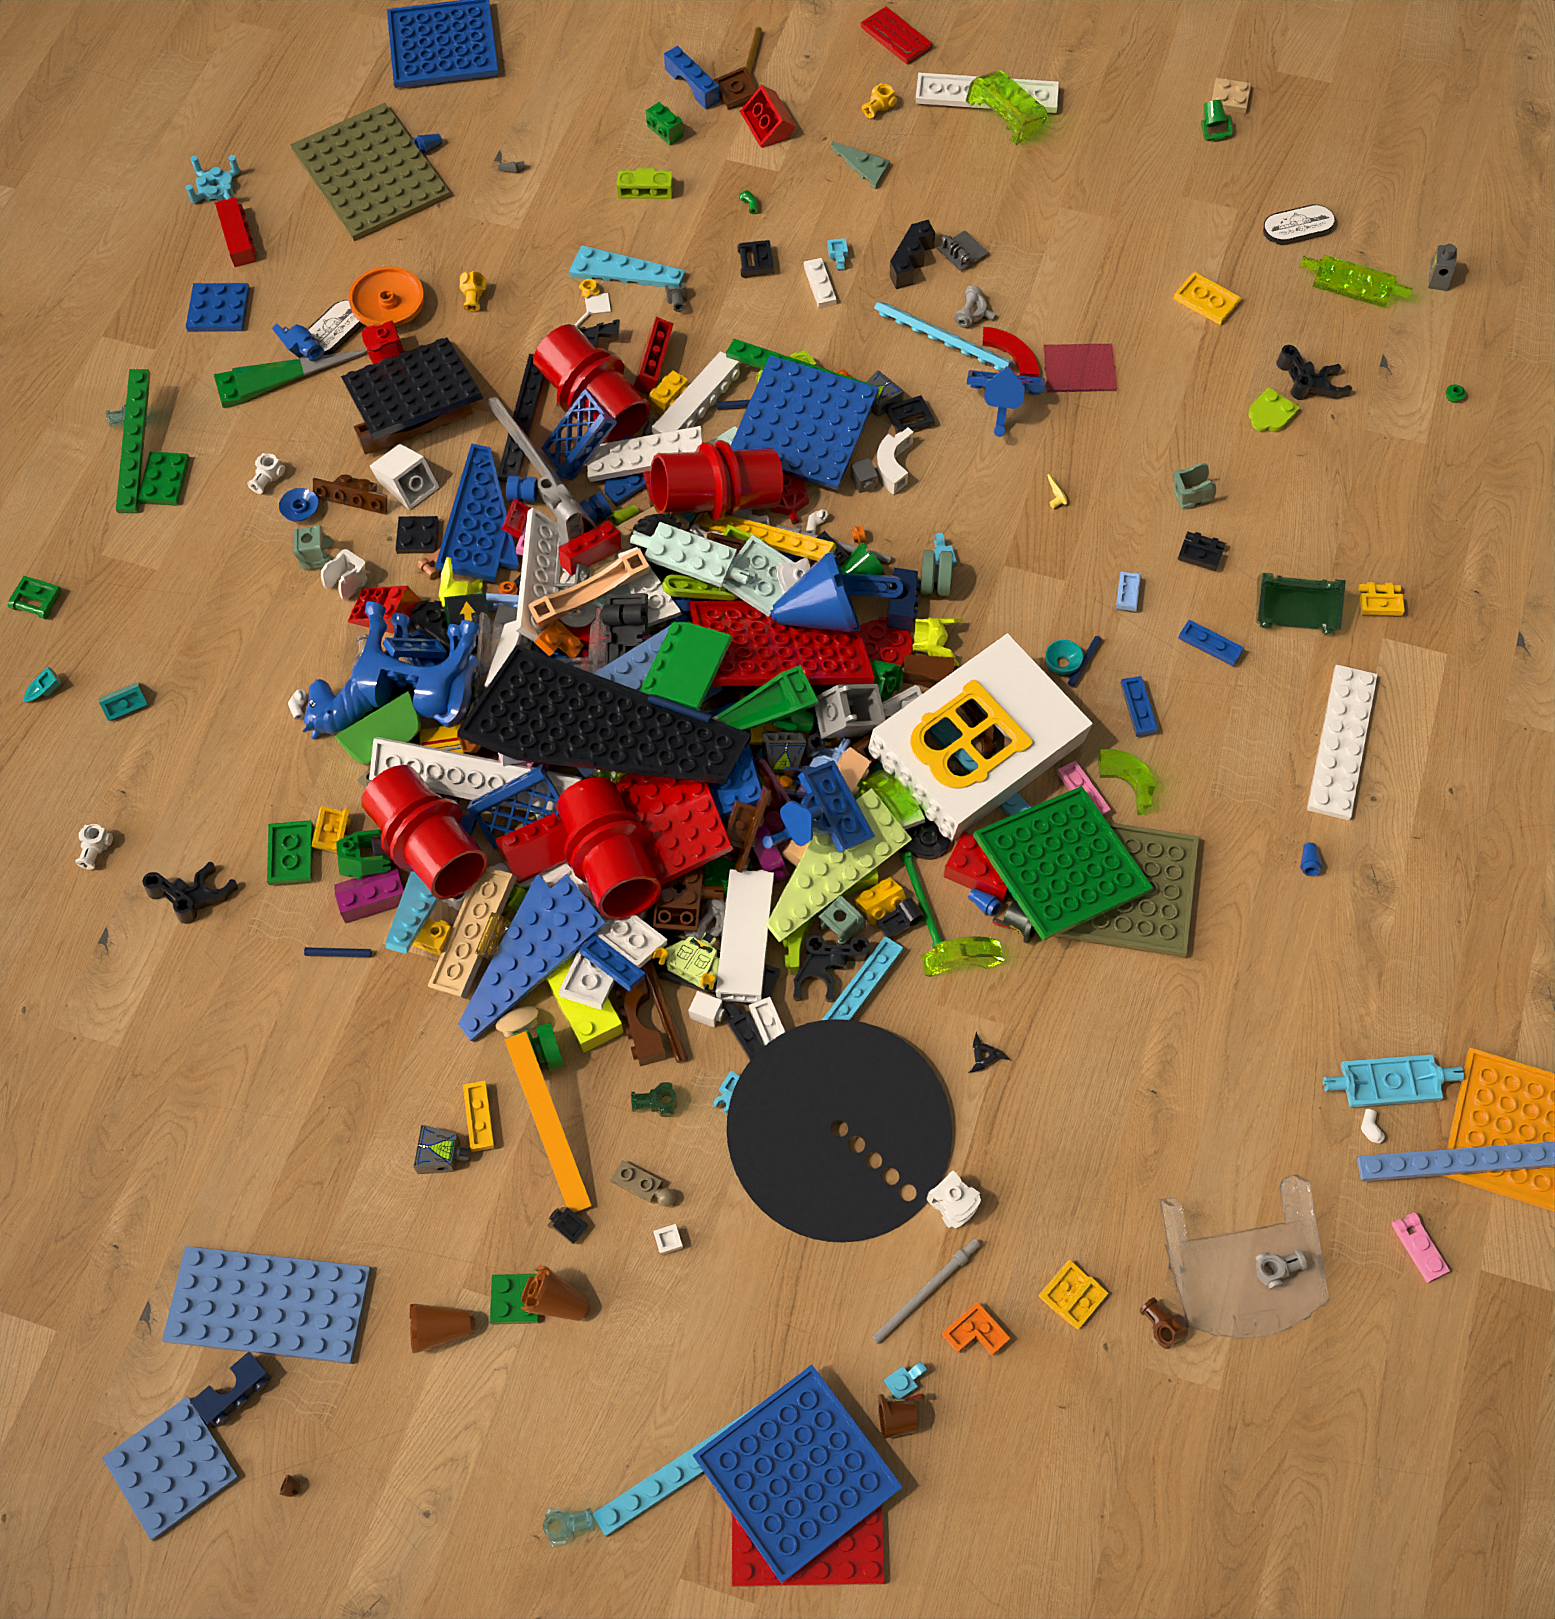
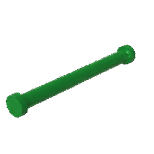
(907, 859)

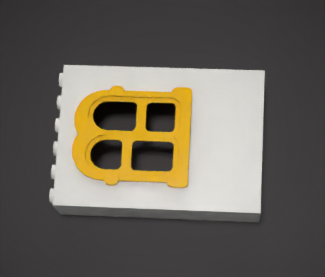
(1016, 700)

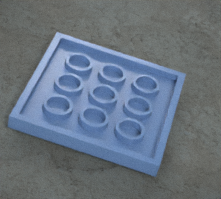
(170, 1468)

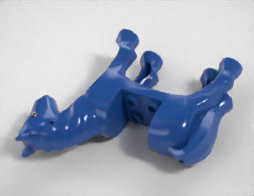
(440, 690)

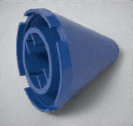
(818, 599)

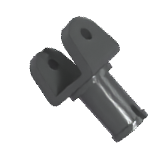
(677, 297)

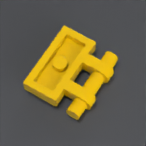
(1381, 604)

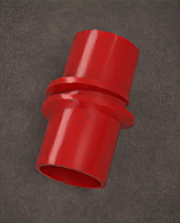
(576, 364)
(716, 480)
(423, 832)
(608, 848)

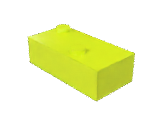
(587, 1023)

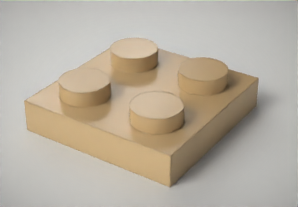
(1232, 94)

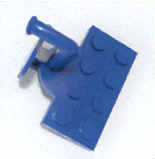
(1004, 391)
(832, 807)

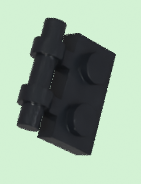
(1200, 554)

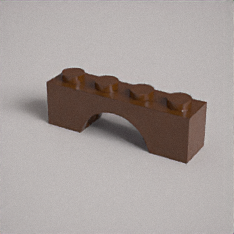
(647, 1042)

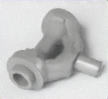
(964, 316)
(716, 910)

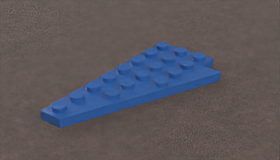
(476, 520)

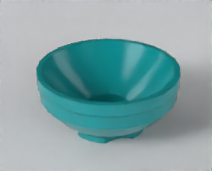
(1064, 650)

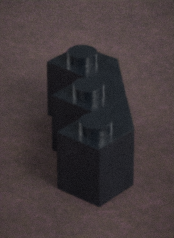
(911, 253)

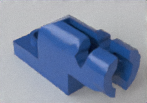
(299, 341)

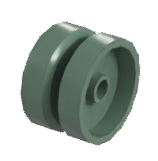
(936, 572)

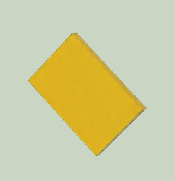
(1207, 298)

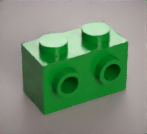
(664, 123)

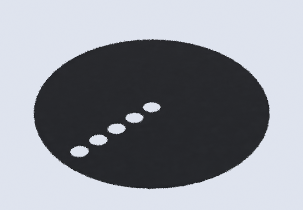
(785, 1140)

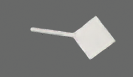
(595, 305)

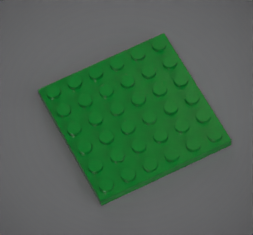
(1062, 862)

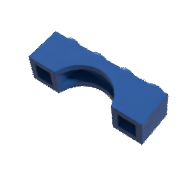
(704, 88)

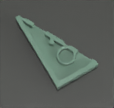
(863, 163)

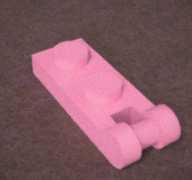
(1420, 1247)

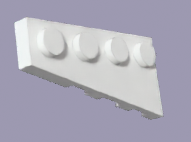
(660, 604)

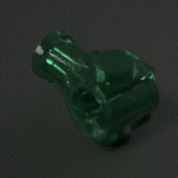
(652, 1100)

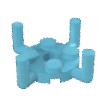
(208, 179)

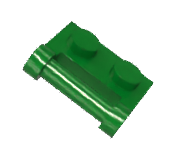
(36, 591)

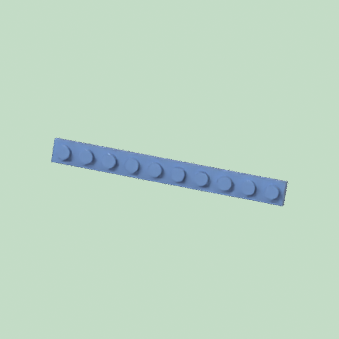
(1456, 1161)

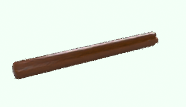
(664, 1012)

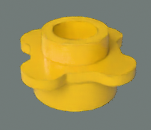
(589, 288)

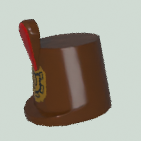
(898, 1415)

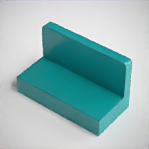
(122, 701)

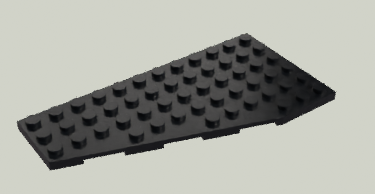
(578, 719)

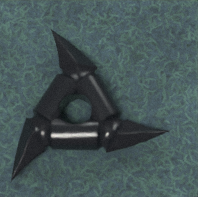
(982, 1062)

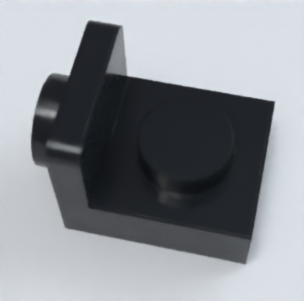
(567, 1224)

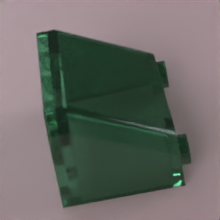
(1299, 603)

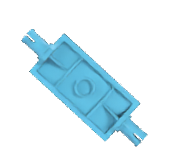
(1392, 1080)

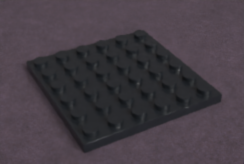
(411, 388)

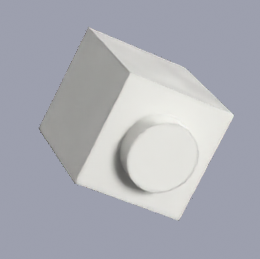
(706, 1009)

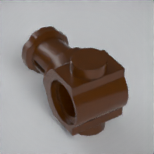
(1167, 1327)

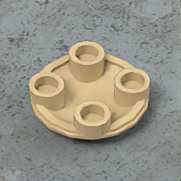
(517, 1019)

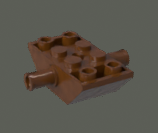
(684, 909)

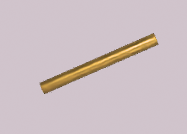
(752, 53)

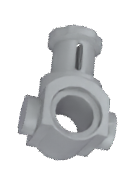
(1281, 1266)

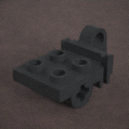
(625, 623)

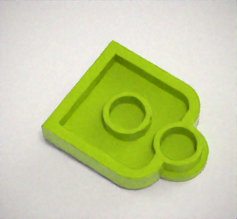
(1271, 411)

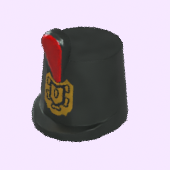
(1017, 921)

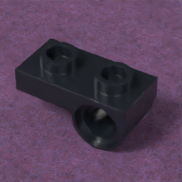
(900, 920)

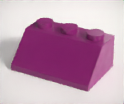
(369, 895)

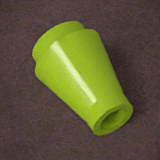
(622, 515)

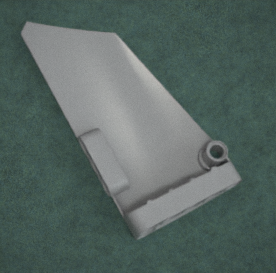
(570, 515)

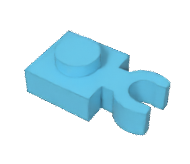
(726, 1089)

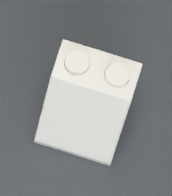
(405, 475)

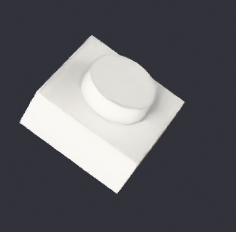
(668, 1239)

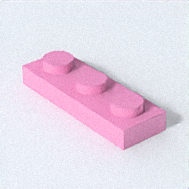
(1074, 777)

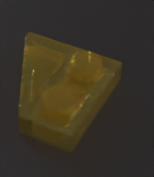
(492, 936)

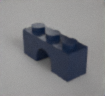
(901, 611)
(216, 1407)

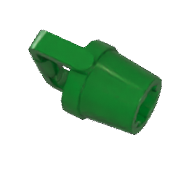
(1214, 116)
(798, 723)

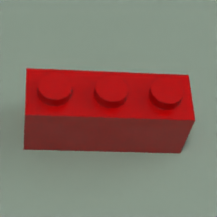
(590, 547)

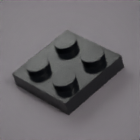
(417, 534)

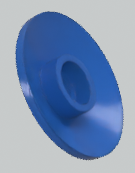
(295, 499)

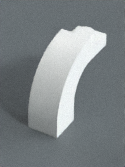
(889, 471)

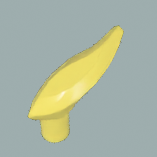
(1060, 496)

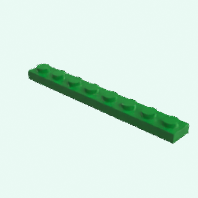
(758, 357)
(133, 441)

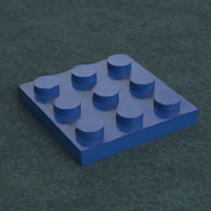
(217, 307)

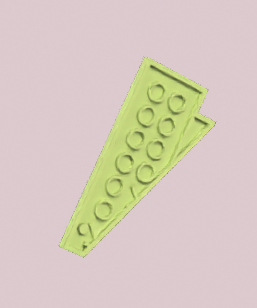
(827, 873)

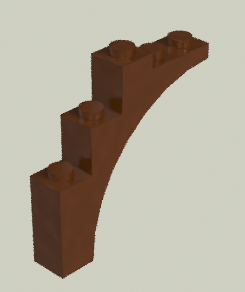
(931, 670)

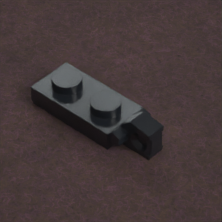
(744, 1030)

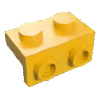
(330, 828)
(880, 899)

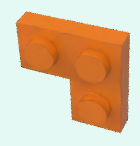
(557, 635)
(979, 1325)

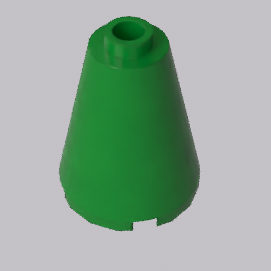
(862, 562)
(888, 677)

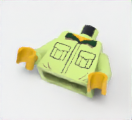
(692, 960)

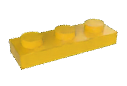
(478, 1116)

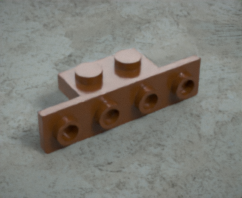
(351, 492)
(744, 825)

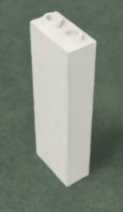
(745, 936)

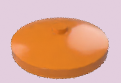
(386, 296)

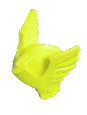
(450, 587)
(932, 635)

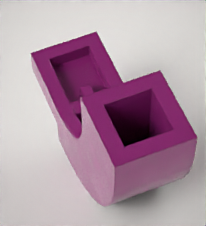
(769, 859)

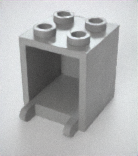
(834, 711)

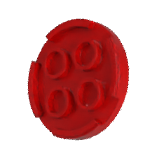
(885, 642)

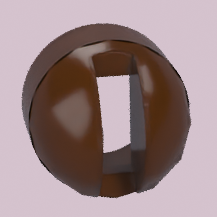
(290, 1486)

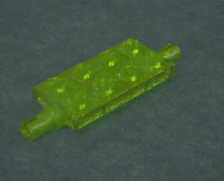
(1355, 280)

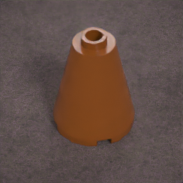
(553, 1296)
(437, 1326)

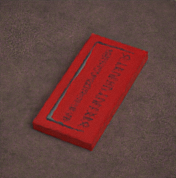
(896, 35)

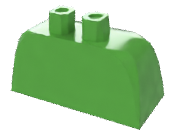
(393, 721)

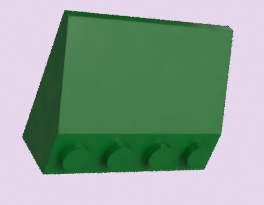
(686, 664)

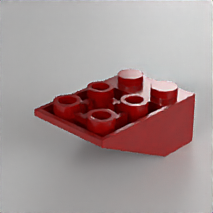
(395, 599)

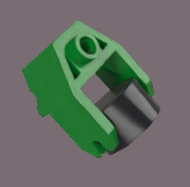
(349, 855)

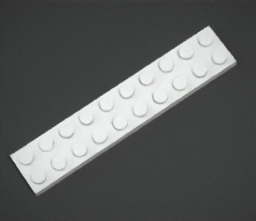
(461, 773)

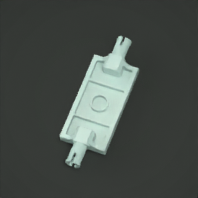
(690, 555)

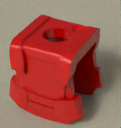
(382, 341)

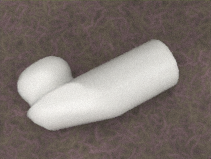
(816, 519)
(296, 702)
(1369, 1127)

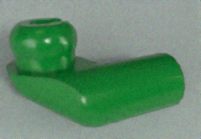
(747, 196)

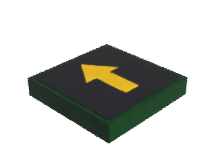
(465, 608)

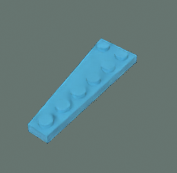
(608, 265)
(411, 915)

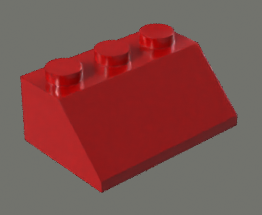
(767, 117)
(533, 848)

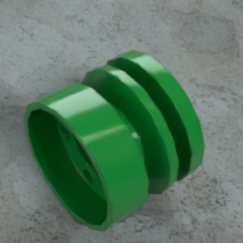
(545, 1047)

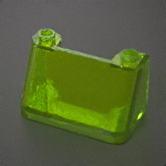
(1009, 102)

